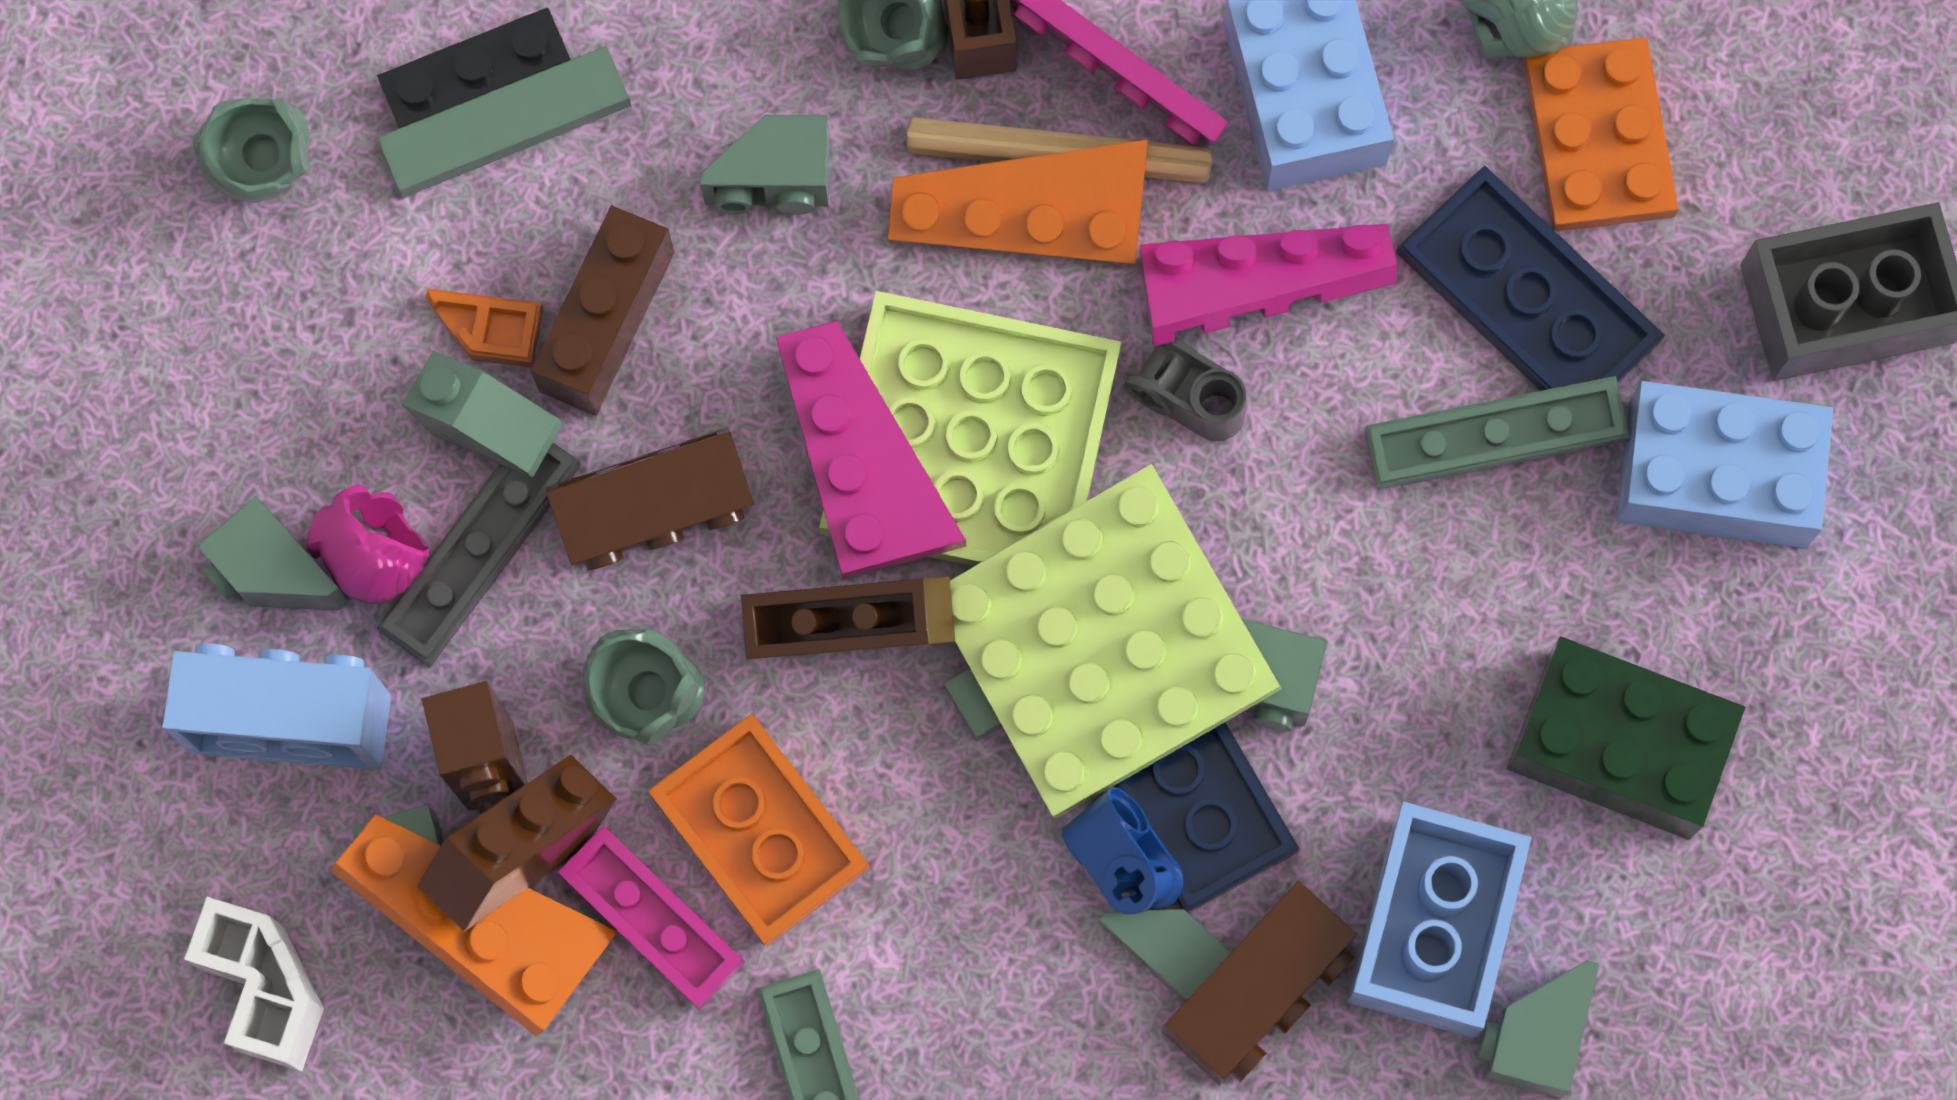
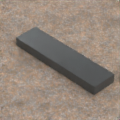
(473, 556)

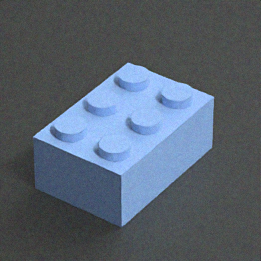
(1307, 88)
(1725, 464)
(277, 707)
(1439, 920)

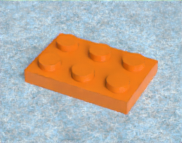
(1600, 135)
(759, 830)

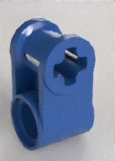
(1122, 854)

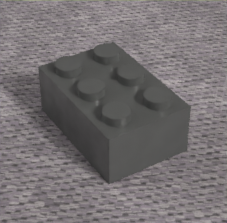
(1853, 291)

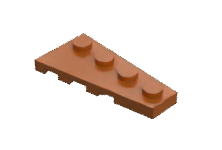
(1041, 205)
(518, 956)

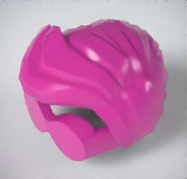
(363, 562)

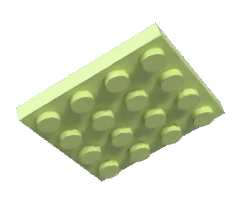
(993, 411)
(1106, 642)

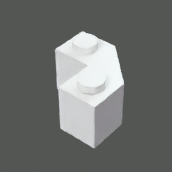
(278, 1002)

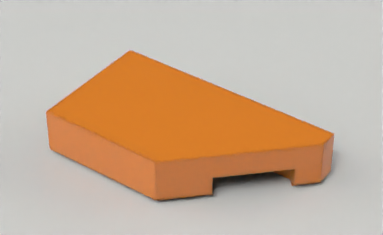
(490, 326)

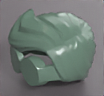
(1525, 26)
(894, 30)
(253, 147)
(641, 684)

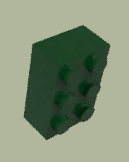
(1626, 738)

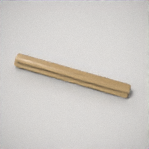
(1005, 143)

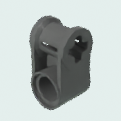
(1179, 381)

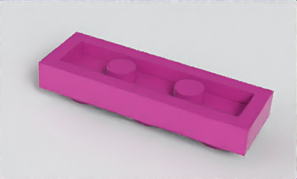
(651, 917)

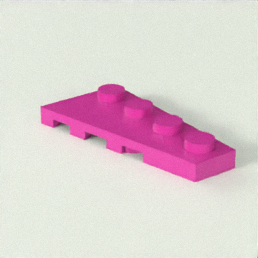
(1136, 78)
(1237, 274)
(865, 470)

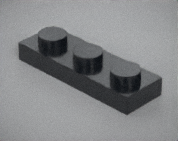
(473, 67)

